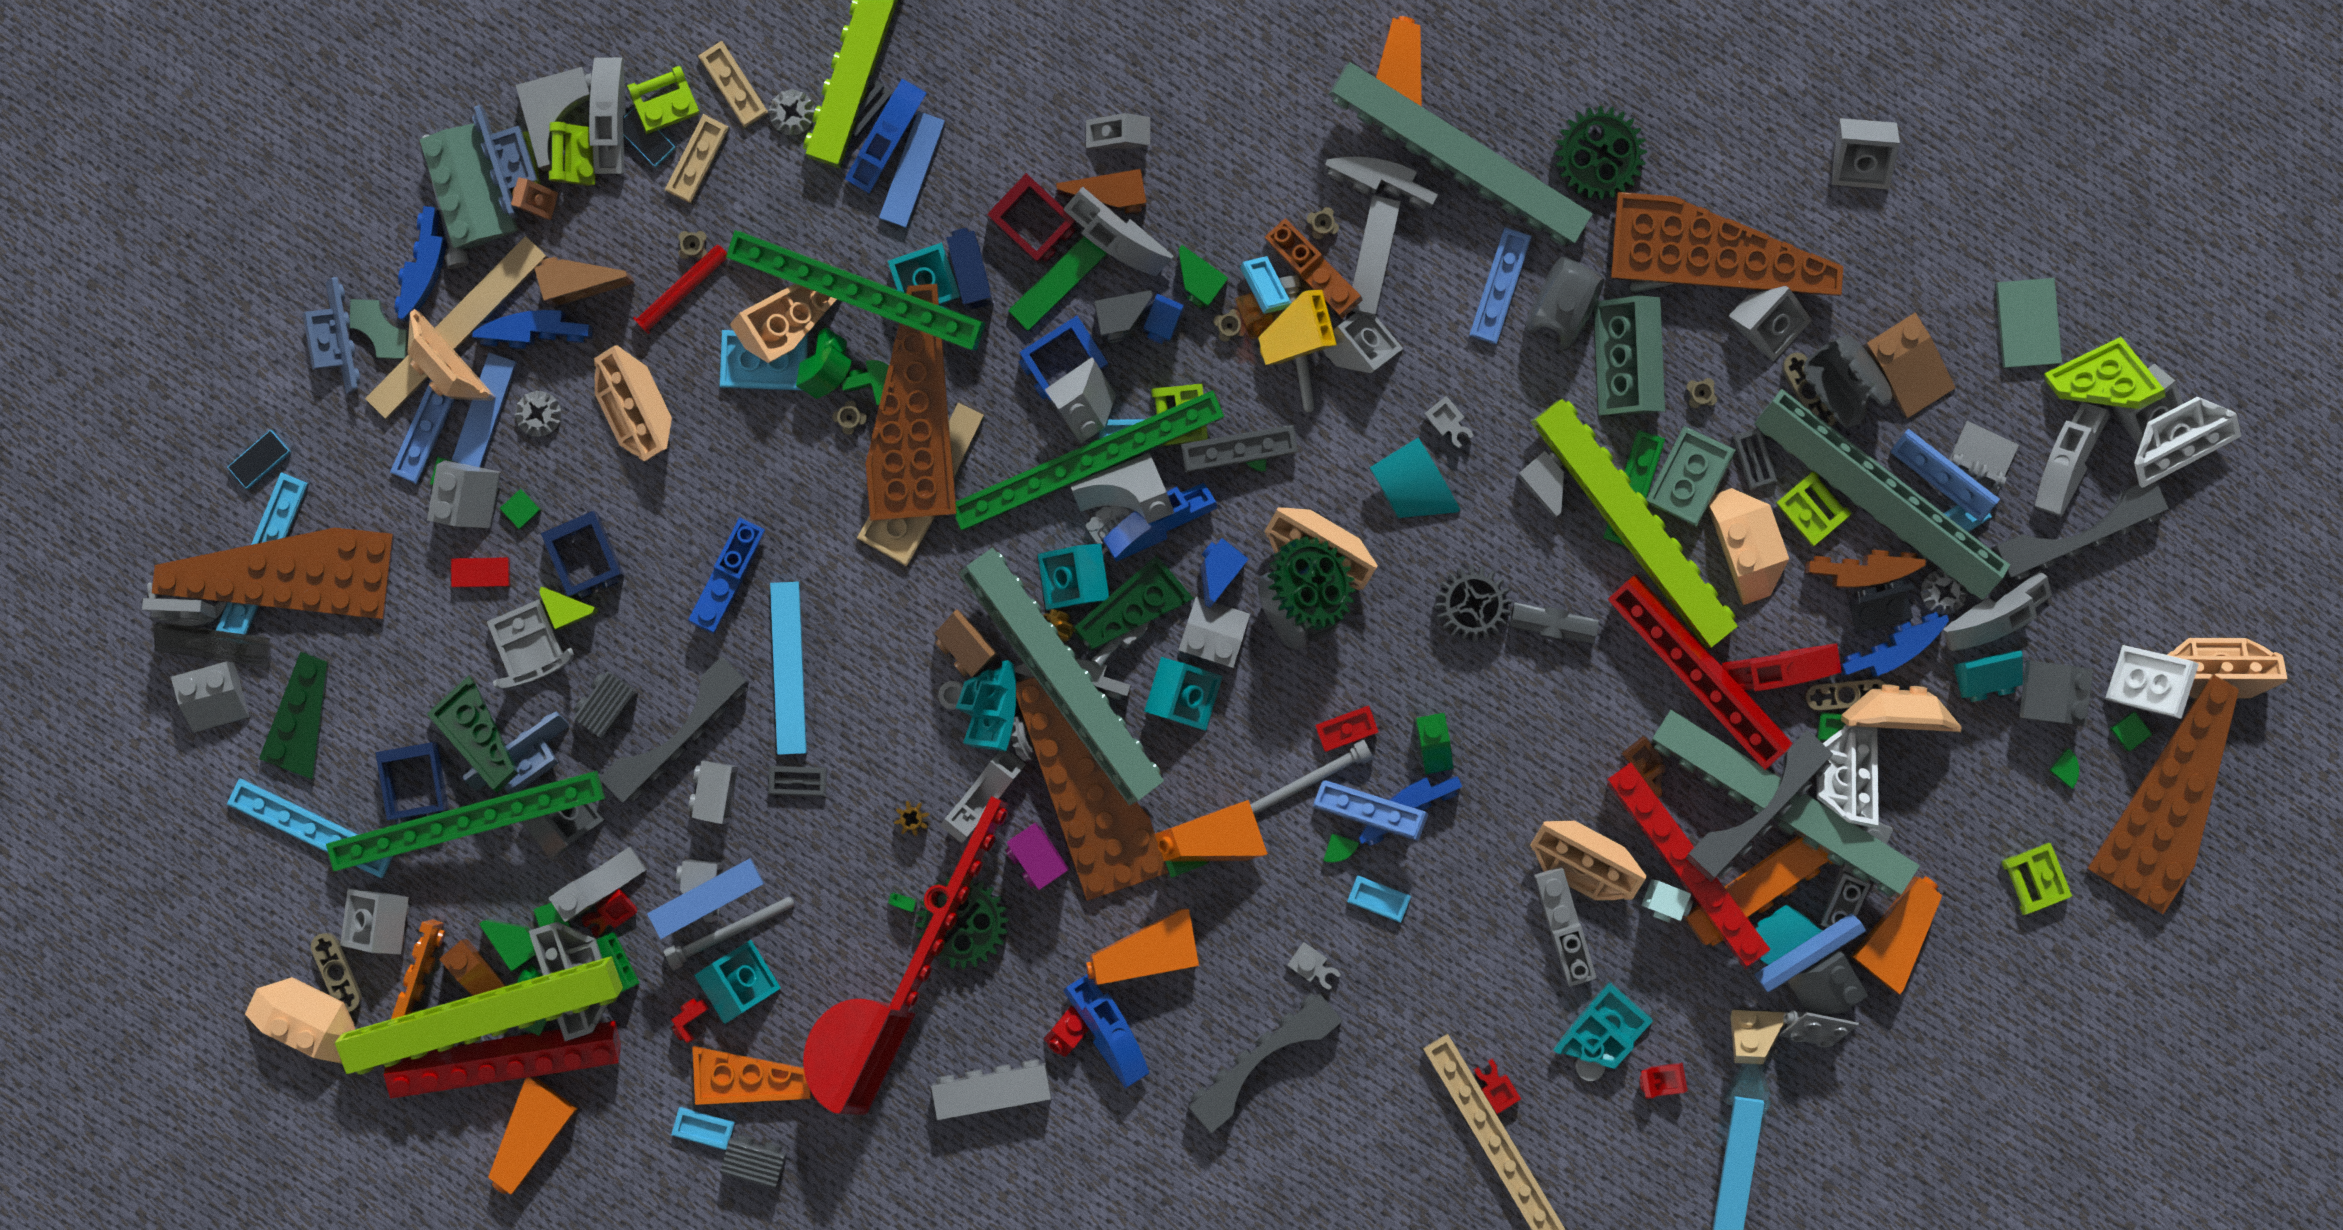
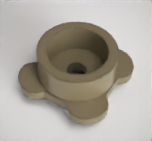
(1324, 215)
(685, 241)
(1233, 318)
(1708, 397)
(849, 425)

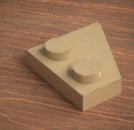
(1754, 1034)

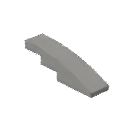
(1374, 253)

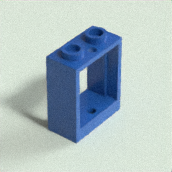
(1082, 335)

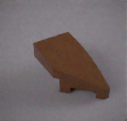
(1647, 763)

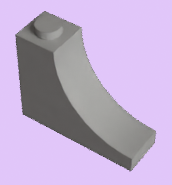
(551, 101)
(1128, 485)
(596, 885)

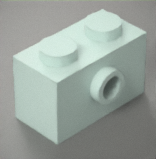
(1667, 901)

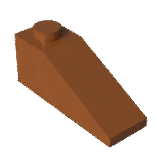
(1115, 190)
(471, 968)

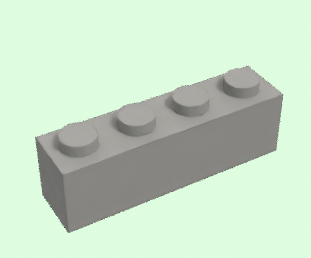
(992, 1090)

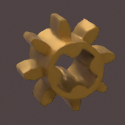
(1061, 623)
(903, 820)

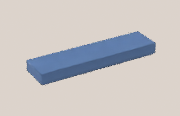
(912, 169)
(1500, 286)
(484, 414)
(422, 436)
(1944, 475)
(1370, 810)
(705, 898)
(1810, 952)

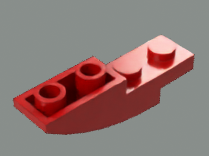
(1786, 668)

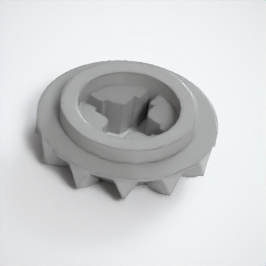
(793, 125)
(551, 415)
(1930, 593)
(1022, 740)

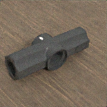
(1553, 623)

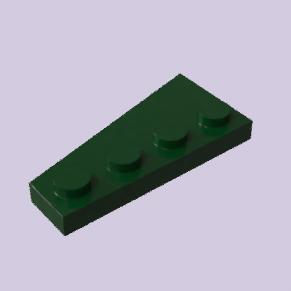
(1138, 601)
(297, 724)
(472, 731)

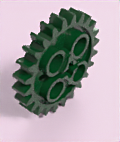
(1611, 129)
(1311, 583)
(981, 939)

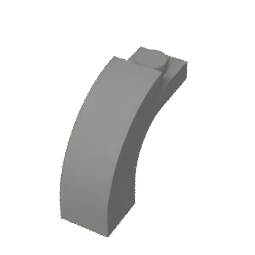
(992, 782)

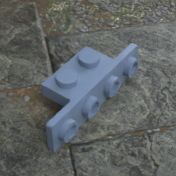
(508, 157)
(329, 337)
(529, 753)

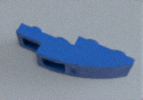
(885, 135)
(420, 277)
(521, 329)
(1136, 534)
(727, 576)
(1906, 643)
(1416, 796)
(1110, 1030)

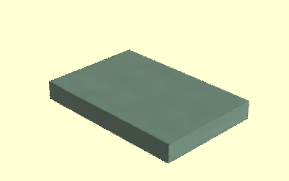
(2028, 323)
(1690, 476)

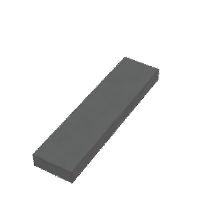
(1239, 448)

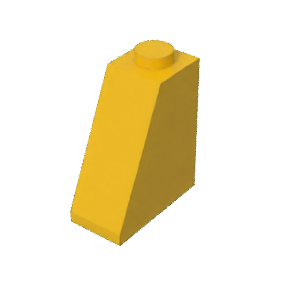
(1298, 330)

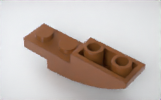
(1313, 268)
(1875, 570)

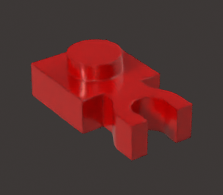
(611, 910)
(1498, 1090)

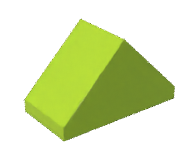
(564, 609)

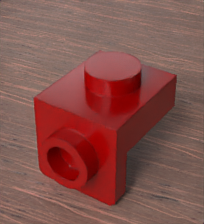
(689, 1011)
(1066, 1032)
(1663, 1080)

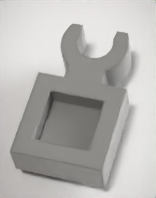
(1446, 418)
(1310, 963)

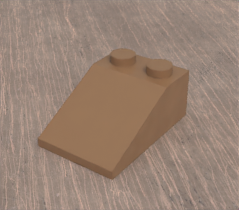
(569, 280)
(1910, 365)
(965, 644)

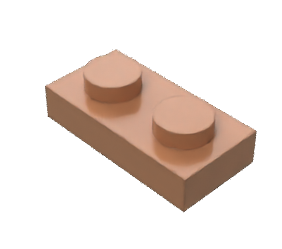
(534, 198)

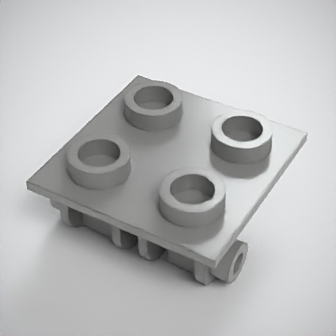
(1983, 456)
(1816, 1028)

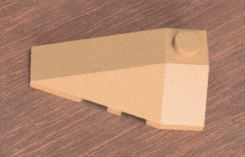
(780, 321)

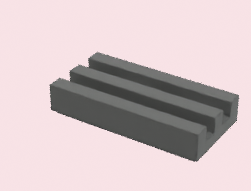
(875, 109)
(1743, 461)
(822, 781)

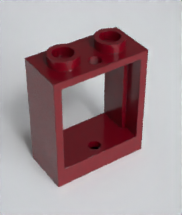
(1011, 199)

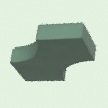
(387, 339)

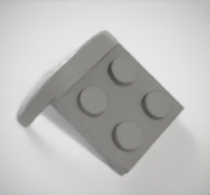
(182, 612)
(527, 645)

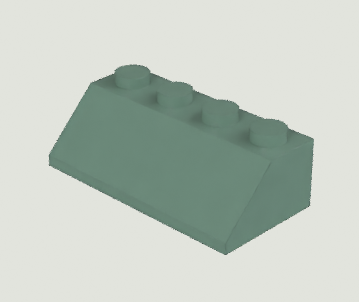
(466, 187)
(1629, 356)

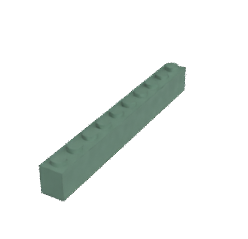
(1460, 154)
(1882, 494)
(1061, 676)
(1807, 817)

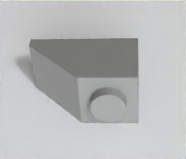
(1118, 132)
(1545, 481)

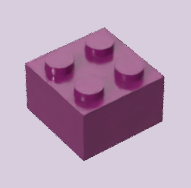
(1037, 856)

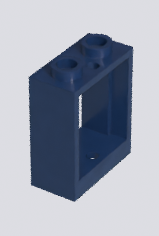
(969, 269)
(569, 529)
(387, 783)

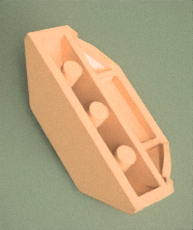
(441, 363)
(631, 403)
(1297, 523)
(1749, 543)
(2235, 660)
(1900, 710)
(1589, 860)
(300, 1017)

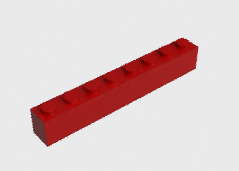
(1700, 671)
(1673, 848)
(503, 1060)

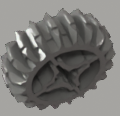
(1496, 595)

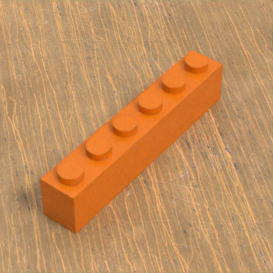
(1763, 883)

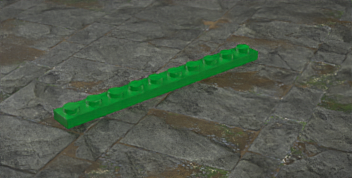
(856, 290)
(1088, 460)
(465, 821)

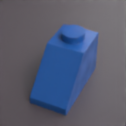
(1163, 319)
(1219, 569)

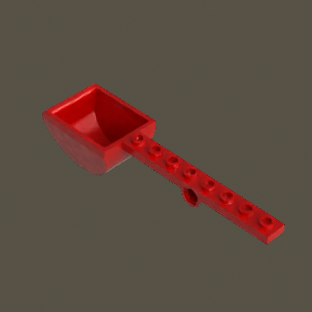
(860, 1037)

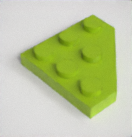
(2107, 377)

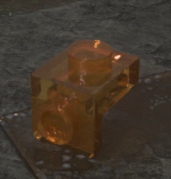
(1252, 315)

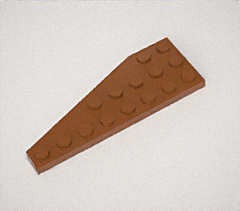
(1688, 245)
(911, 441)
(311, 571)
(2165, 820)
(1106, 837)

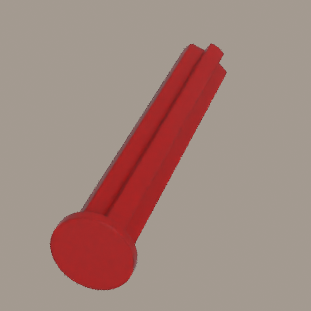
(681, 288)

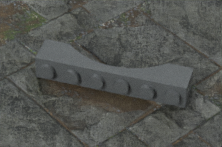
(2130, 508)
(717, 688)
(1719, 848)
(1309, 1023)

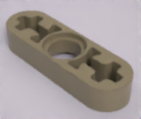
(1792, 376)
(1824, 689)
(324, 969)

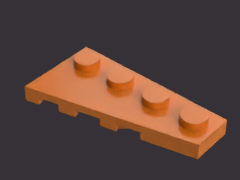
(423, 965)
(739, 1078)

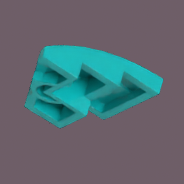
(1413, 483)
(992, 706)
(1785, 932)
(1605, 1029)

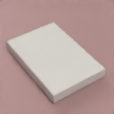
(2152, 681)

